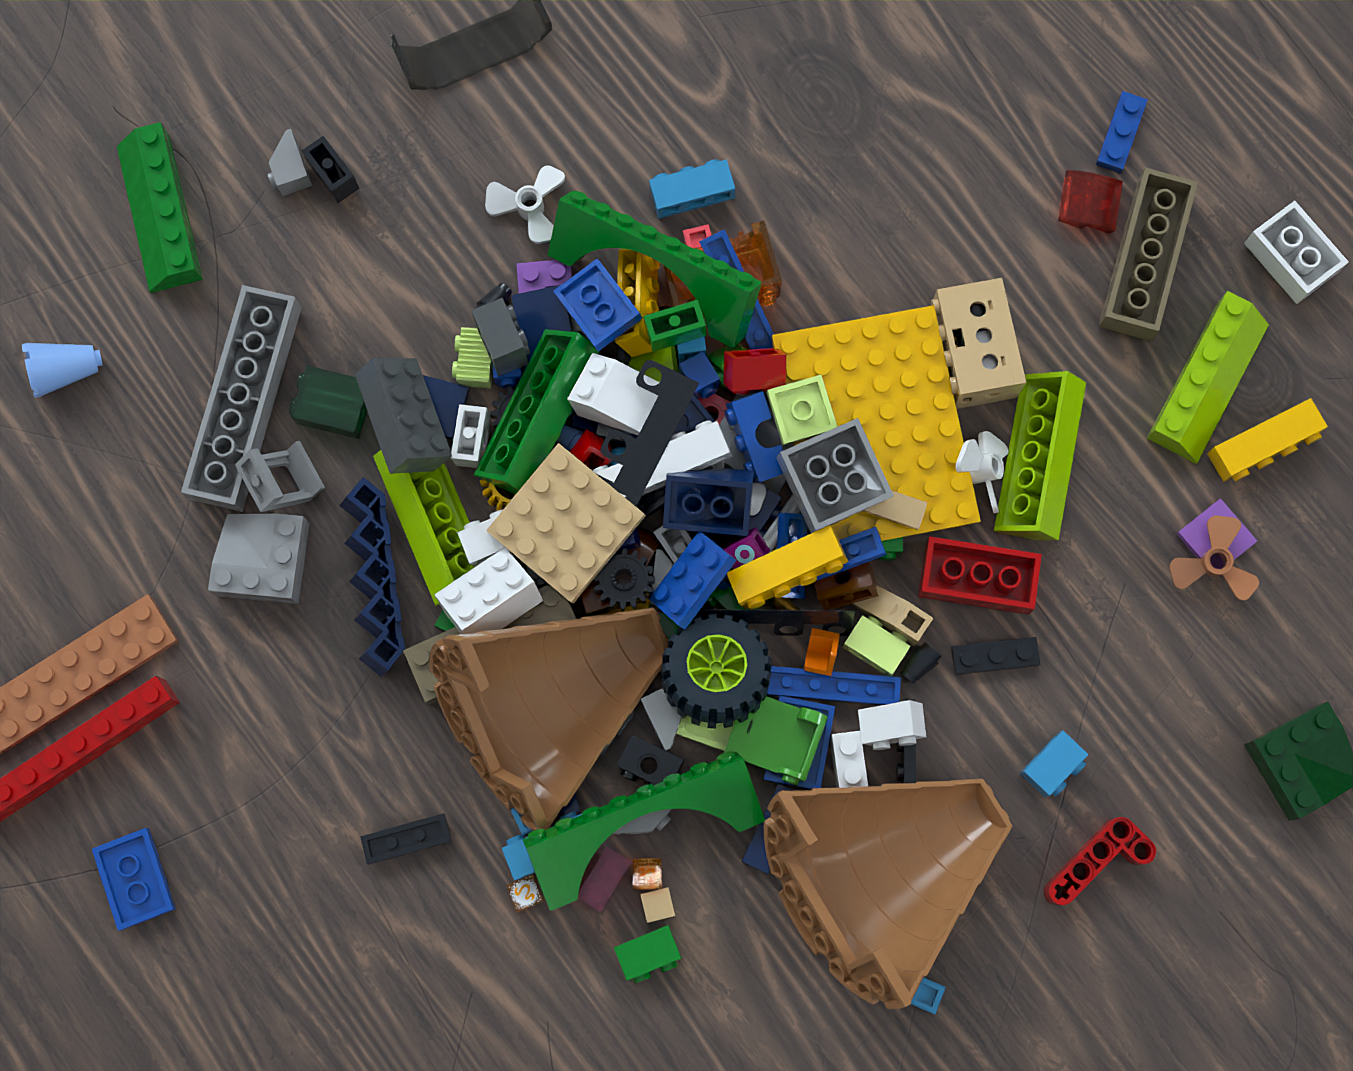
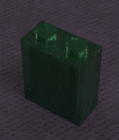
(329, 402)

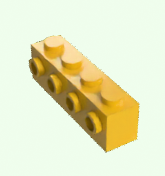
(640, 284)
(1268, 440)
(787, 567)

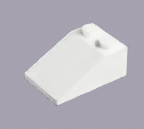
(611, 396)

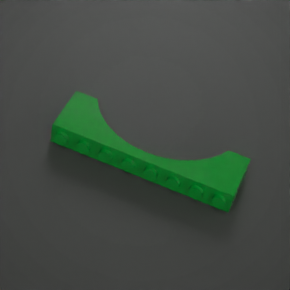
(722, 292)
(564, 851)

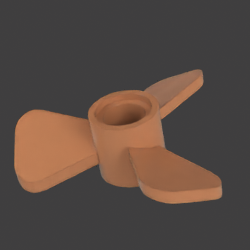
(1221, 534)

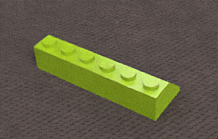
(1209, 377)
(1040, 456)
(431, 520)

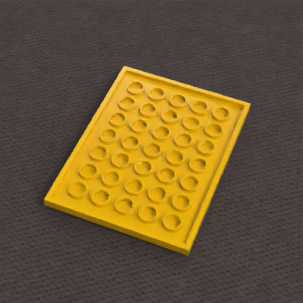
(898, 386)

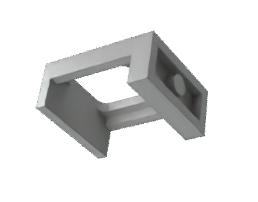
(262, 485)

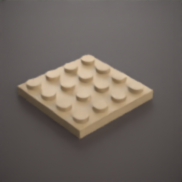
(566, 523)

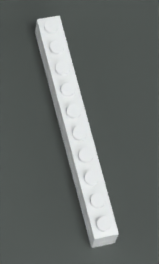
(683, 453)

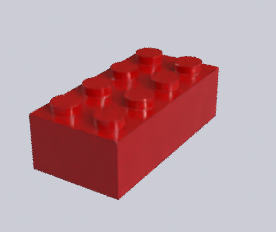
(979, 575)

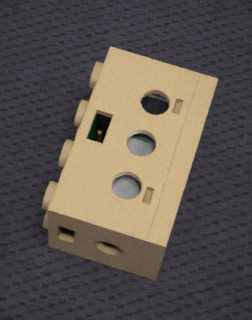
(979, 343)

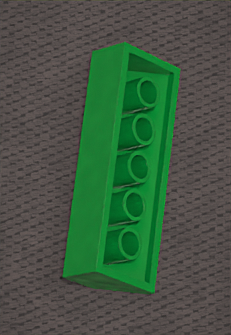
(158, 208)
(535, 410)

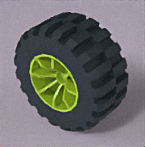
(716, 671)

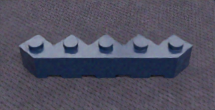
(376, 576)

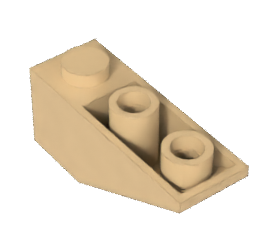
(896, 614)

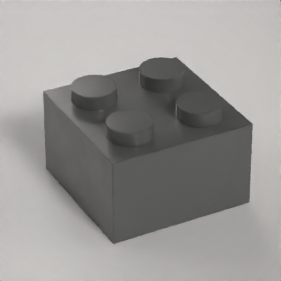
(499, 334)

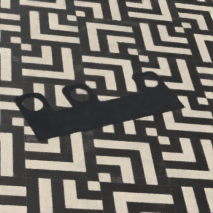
(646, 450)
(788, 618)

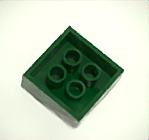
(1305, 760)

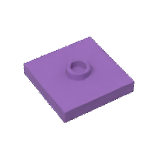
(1197, 540)

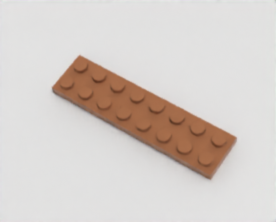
(82, 670)

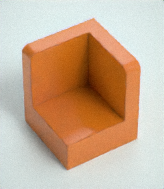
(821, 652)

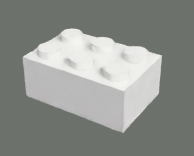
(1295, 252)
(489, 595)

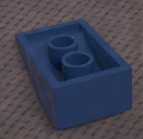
(709, 501)

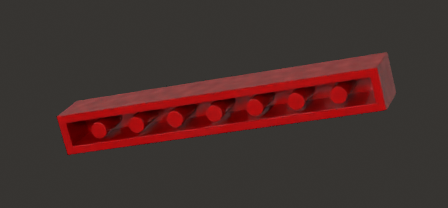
(84, 744)

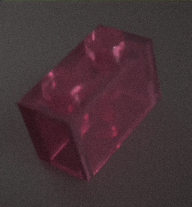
(604, 879)

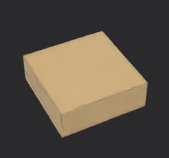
(657, 905)

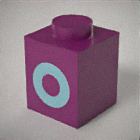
(747, 548)

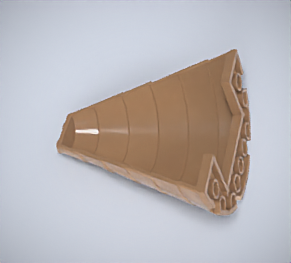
(545, 700)
(882, 874)

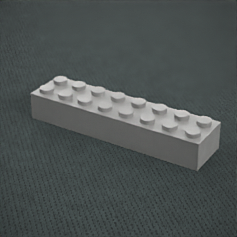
(241, 396)

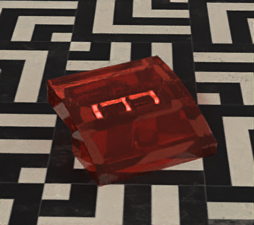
(1090, 201)

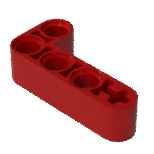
(1093, 865)

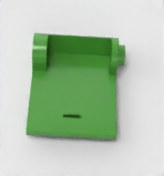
(779, 739)

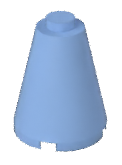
(58, 365)

